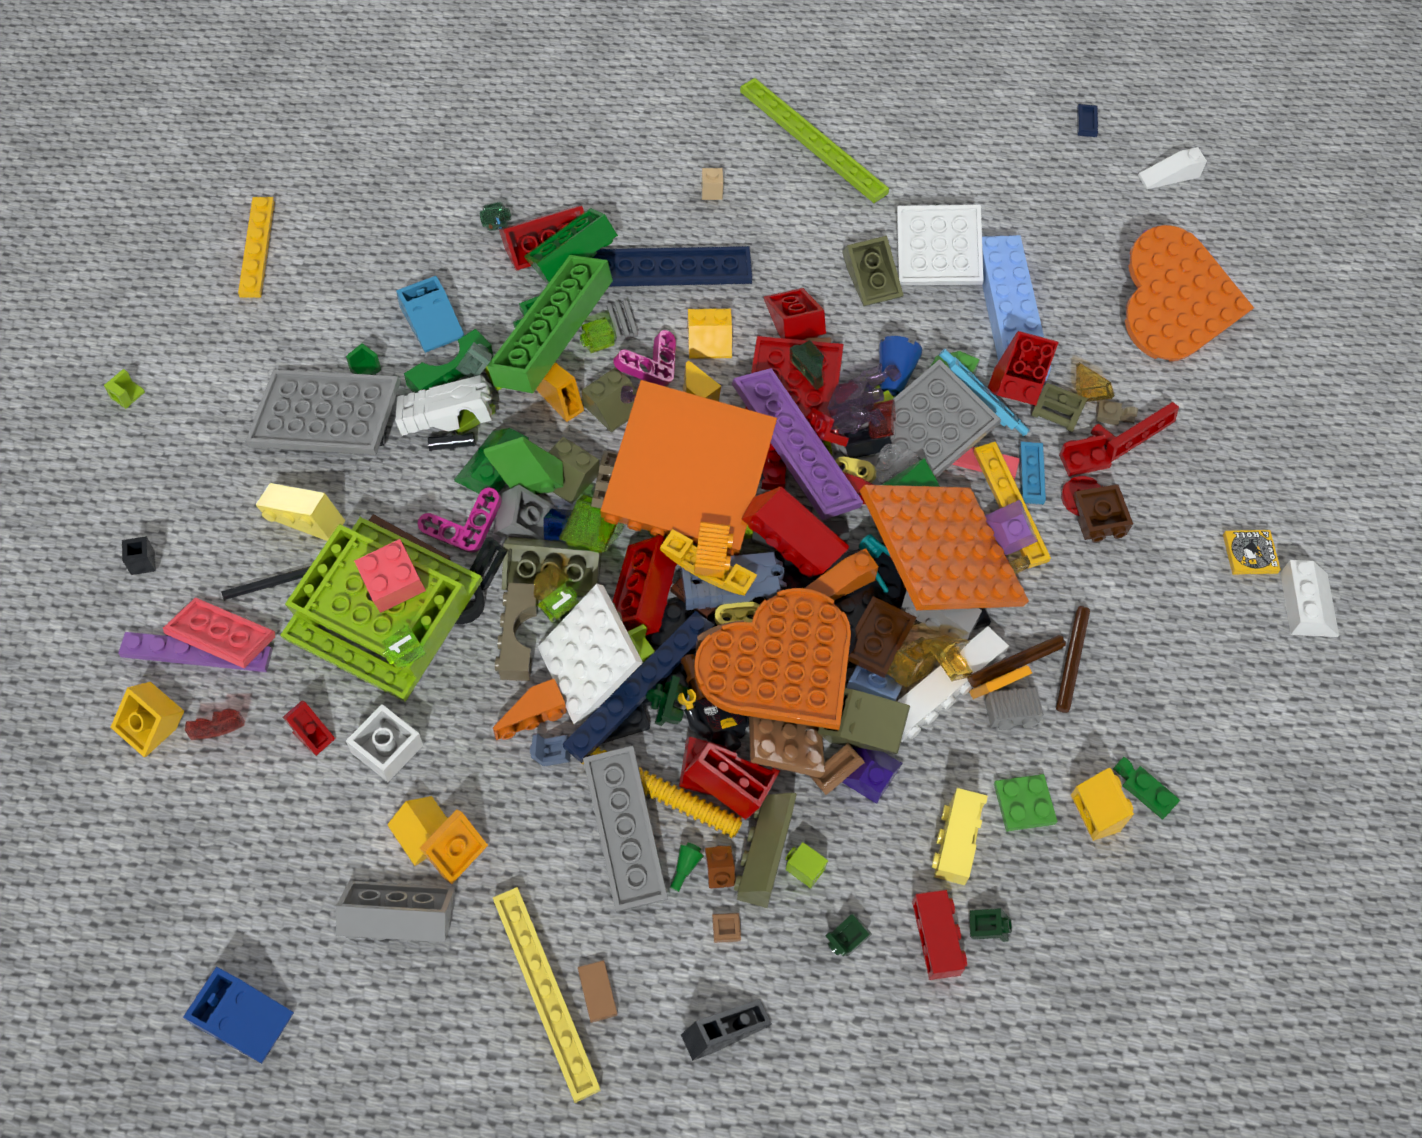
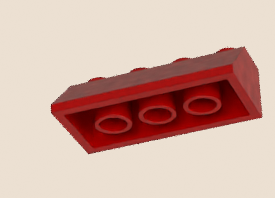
(526, 236)
(794, 531)
(644, 585)

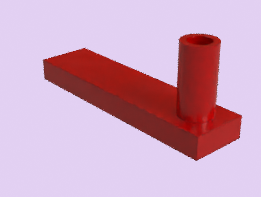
(1137, 434)

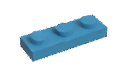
(1032, 472)

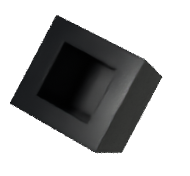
(138, 555)

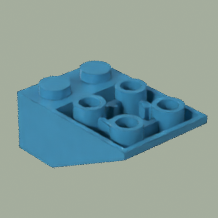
(429, 313)

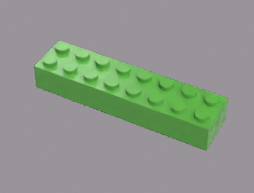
(550, 324)

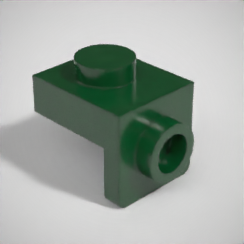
(848, 936)

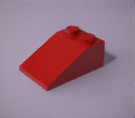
(796, 314)

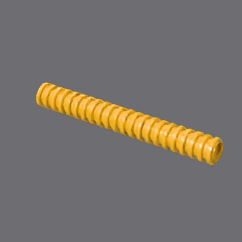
(687, 803)

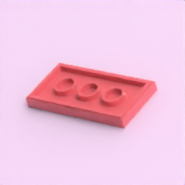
(219, 632)

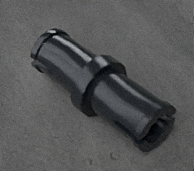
(451, 441)

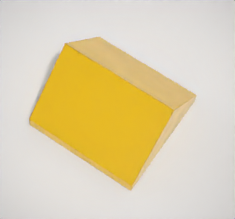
(415, 824)

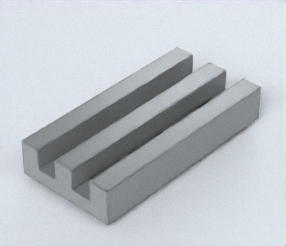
(618, 307)

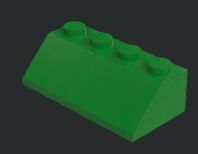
(578, 238)

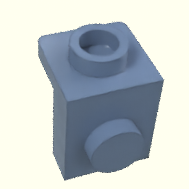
(549, 750)

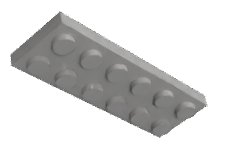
(625, 829)

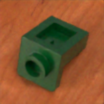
(990, 924)

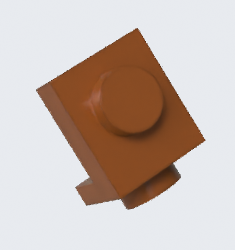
(720, 867)

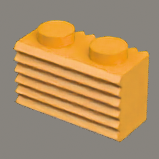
(712, 550)

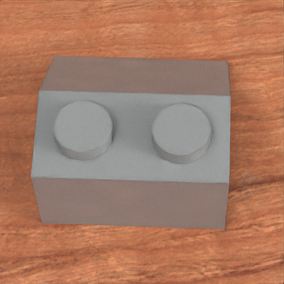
(521, 514)

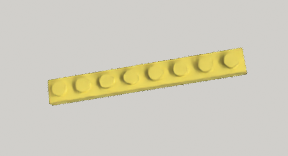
(546, 995)

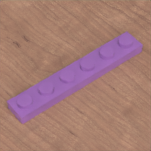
(175, 651)

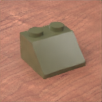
(604, 400)
(578, 469)

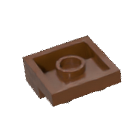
(1102, 513)

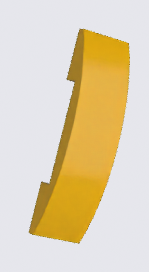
(683, 552)

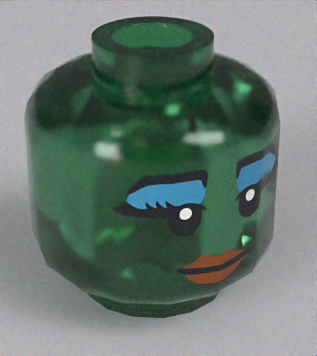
(495, 216)

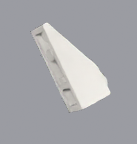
(1177, 168)

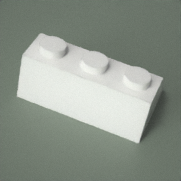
(1308, 599)

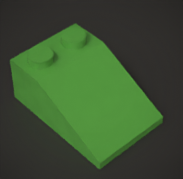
(526, 465)

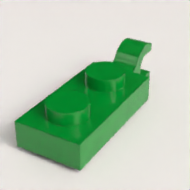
(1146, 788)

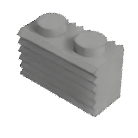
(1014, 708)

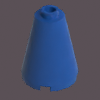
(902, 354)

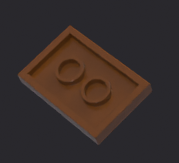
(880, 635)

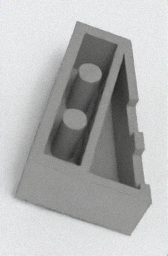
(952, 622)

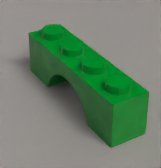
(428, 376)

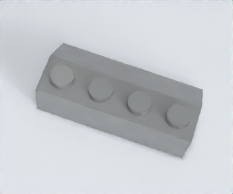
(395, 911)

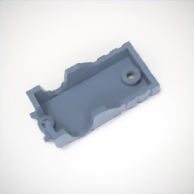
(765, 584)

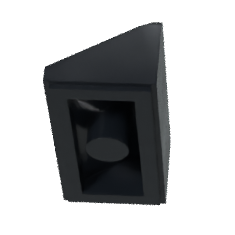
(862, 444)

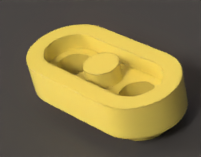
(854, 467)
(735, 612)

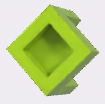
(123, 389)
(641, 644)

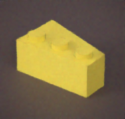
(300, 509)
(958, 836)

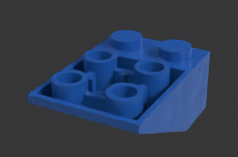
(238, 1015)

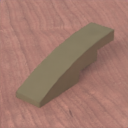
(605, 471)

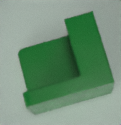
(363, 361)

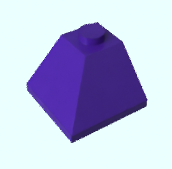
(874, 775)

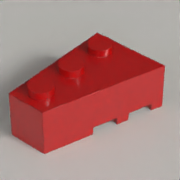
(731, 779)

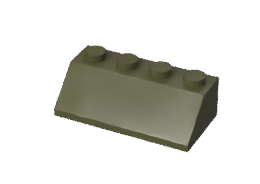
(531, 556)
(766, 849)

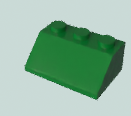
(479, 471)

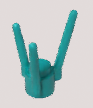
(875, 549)

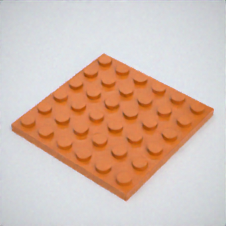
(943, 547)

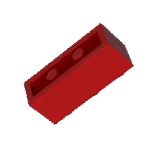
(939, 934)

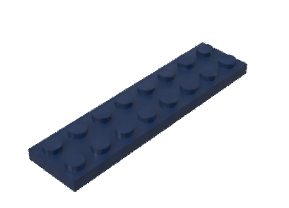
(678, 266)

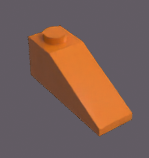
(846, 576)

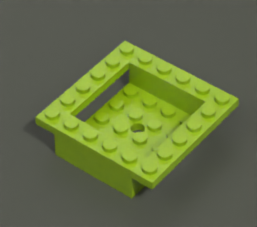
(338, 599)

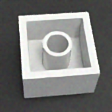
(384, 743)

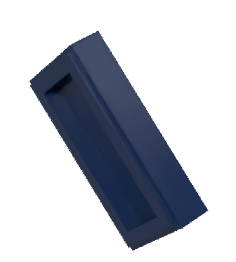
(1087, 120)

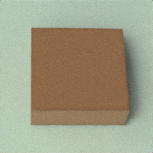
(726, 927)

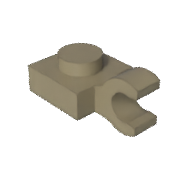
(1111, 413)

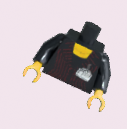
(714, 723)

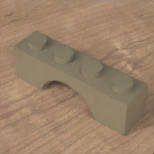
(514, 658)

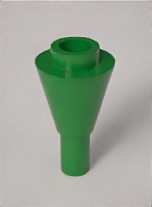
(688, 859)

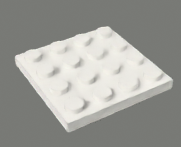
(940, 245)
(589, 654)

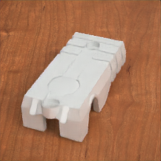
(442, 404)

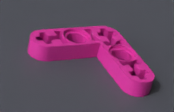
(658, 370)
(463, 533)

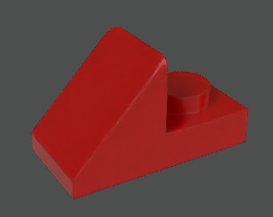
(308, 728)

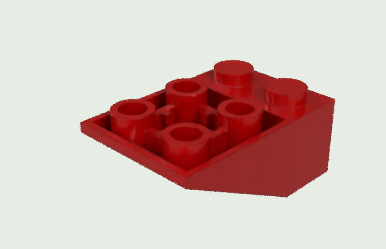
(1023, 368)

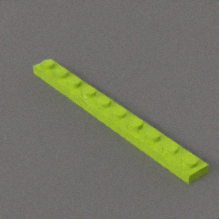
(814, 140)

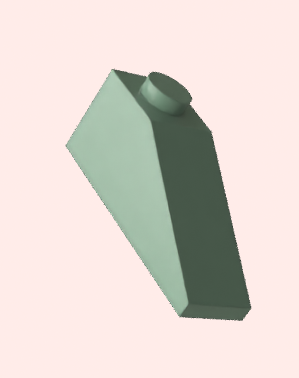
(474, 360)

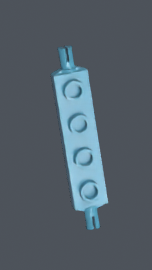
(991, 400)

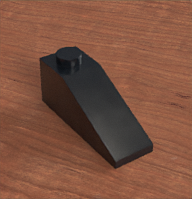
(724, 1029)

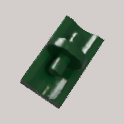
(665, 701)

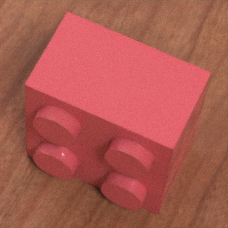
(389, 576)

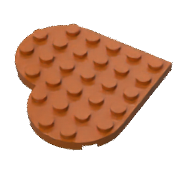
(1180, 295)
(782, 663)

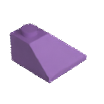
(1011, 527)

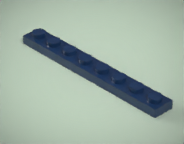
(634, 689)

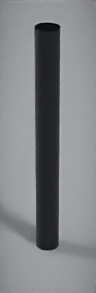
(264, 583)

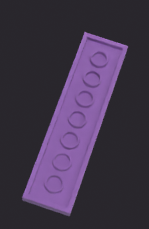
(799, 445)

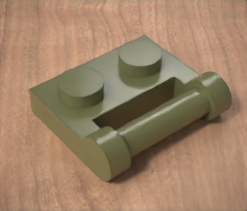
(1061, 401)

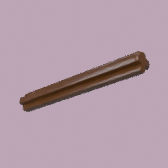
(1073, 659)
(1016, 661)

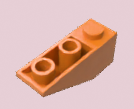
(536, 706)

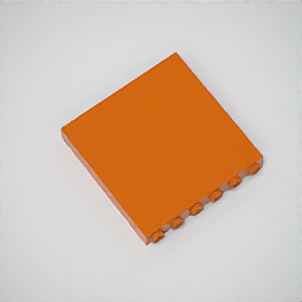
(687, 464)

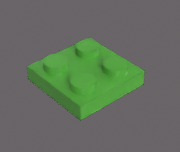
(1025, 802)

